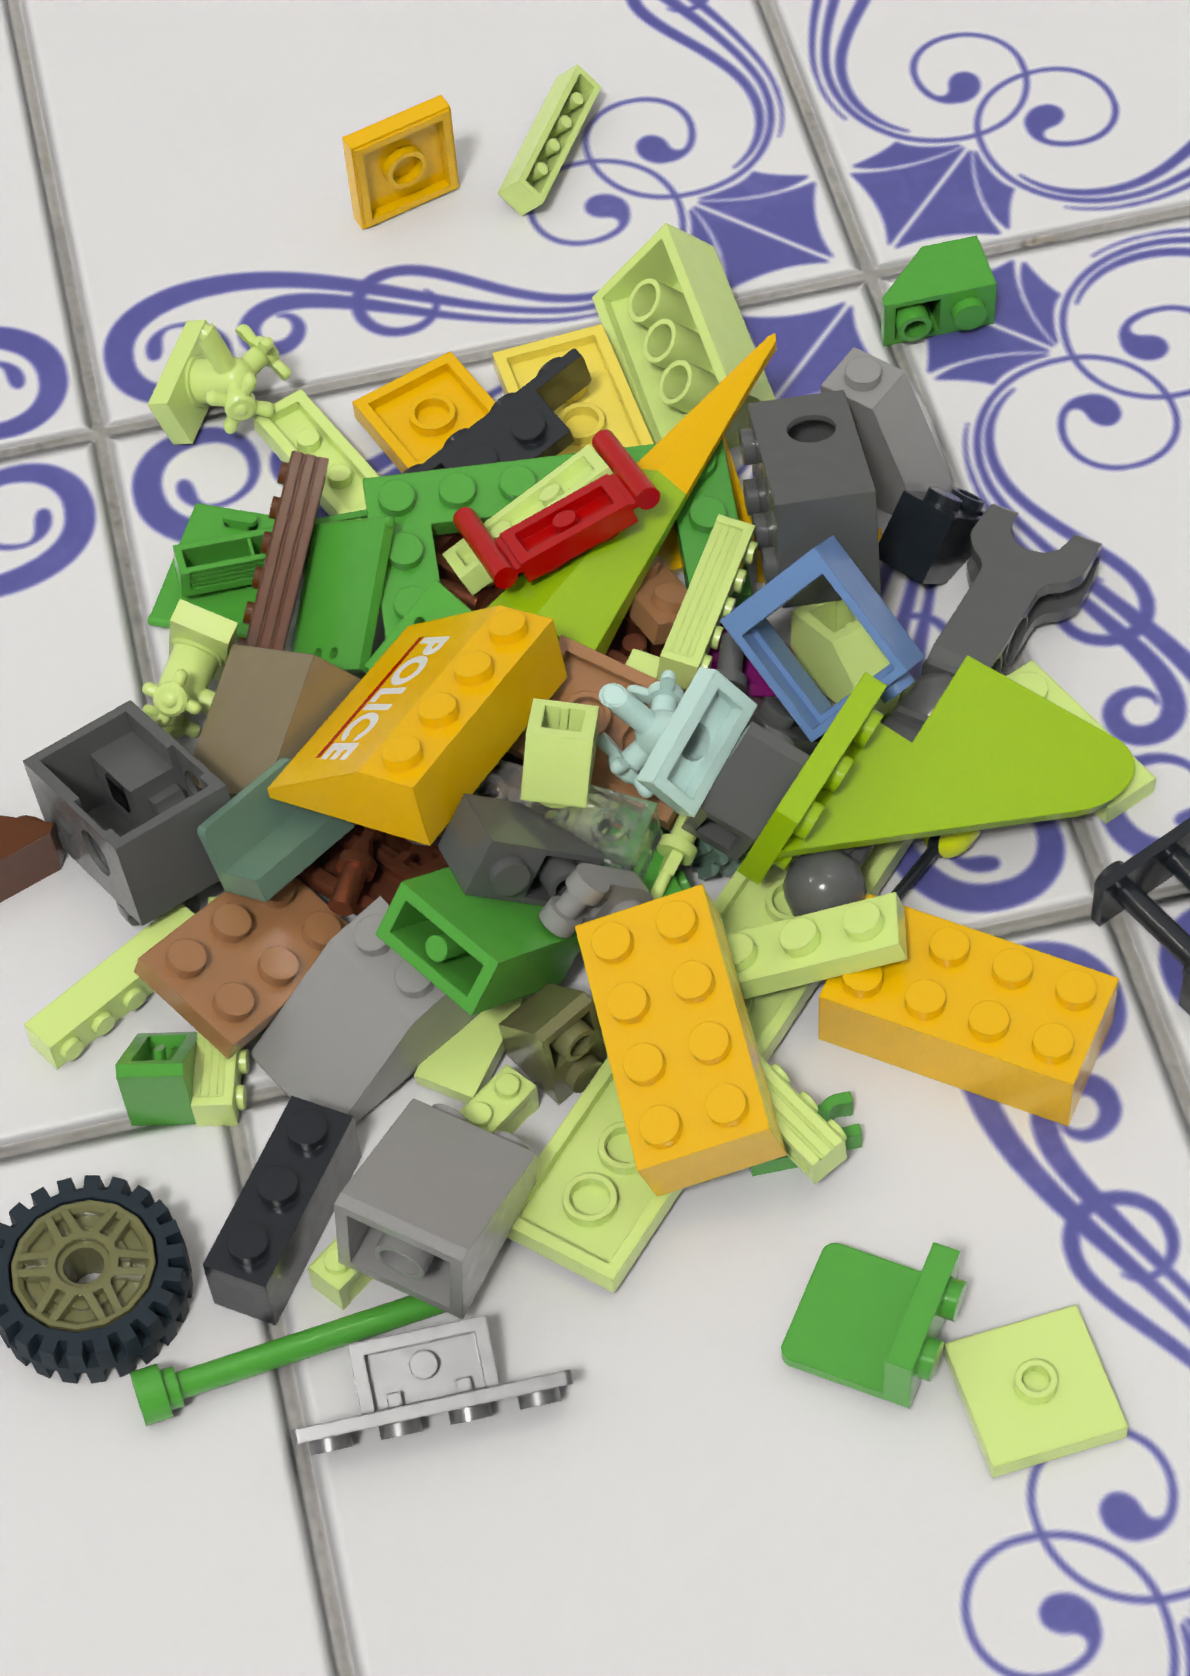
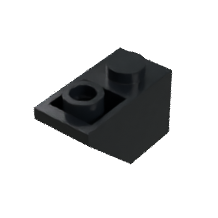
(931, 533)

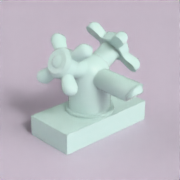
(679, 739)

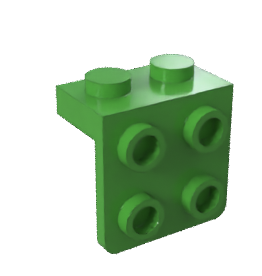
(875, 1320)

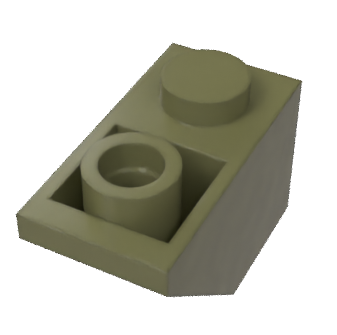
(555, 1040)

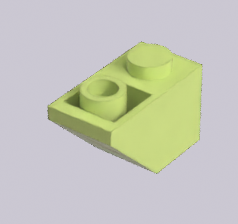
(836, 650)
(559, 753)

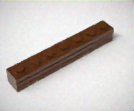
(285, 551)

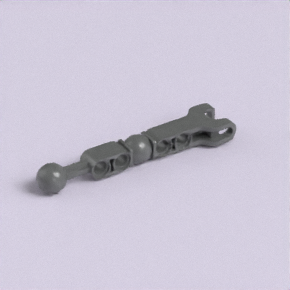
(1005, 601)

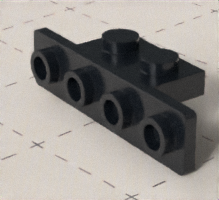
(520, 422)

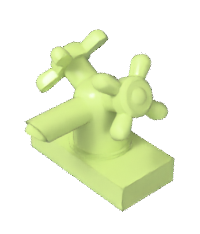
(207, 374)

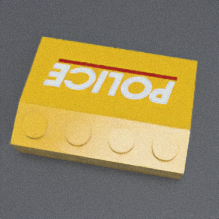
(427, 722)

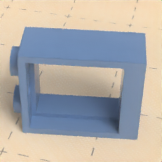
(777, 663)

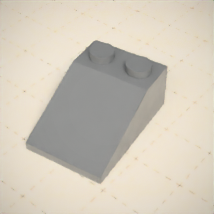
(356, 1023)

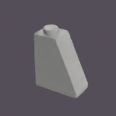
(891, 426)

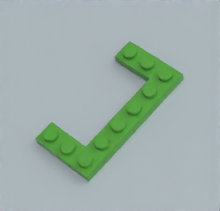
(427, 501)

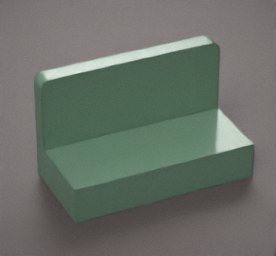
(264, 841)

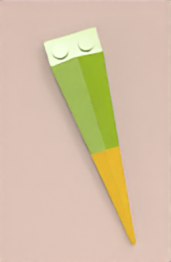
(598, 586)

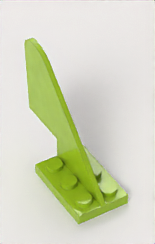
(978, 763)

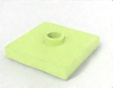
(1035, 1391)

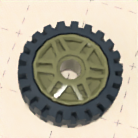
(101, 1322)

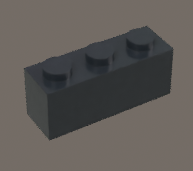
(282, 1210)

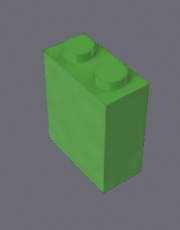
(473, 945)

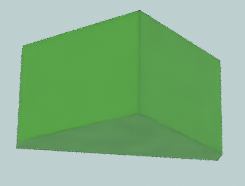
(158, 1078)

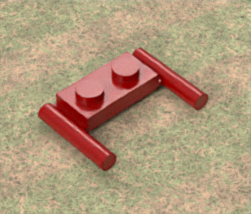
(567, 526)

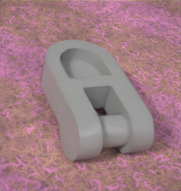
(591, 894)

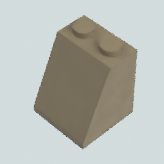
(266, 711)

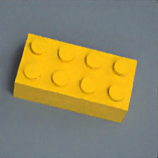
(977, 1016)
(679, 1041)

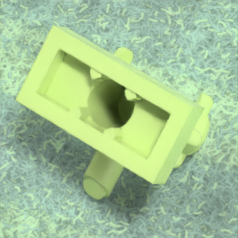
(196, 656)

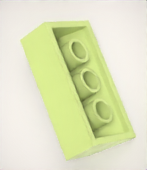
(676, 330)

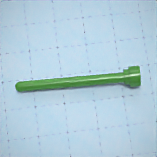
(164, 1389)

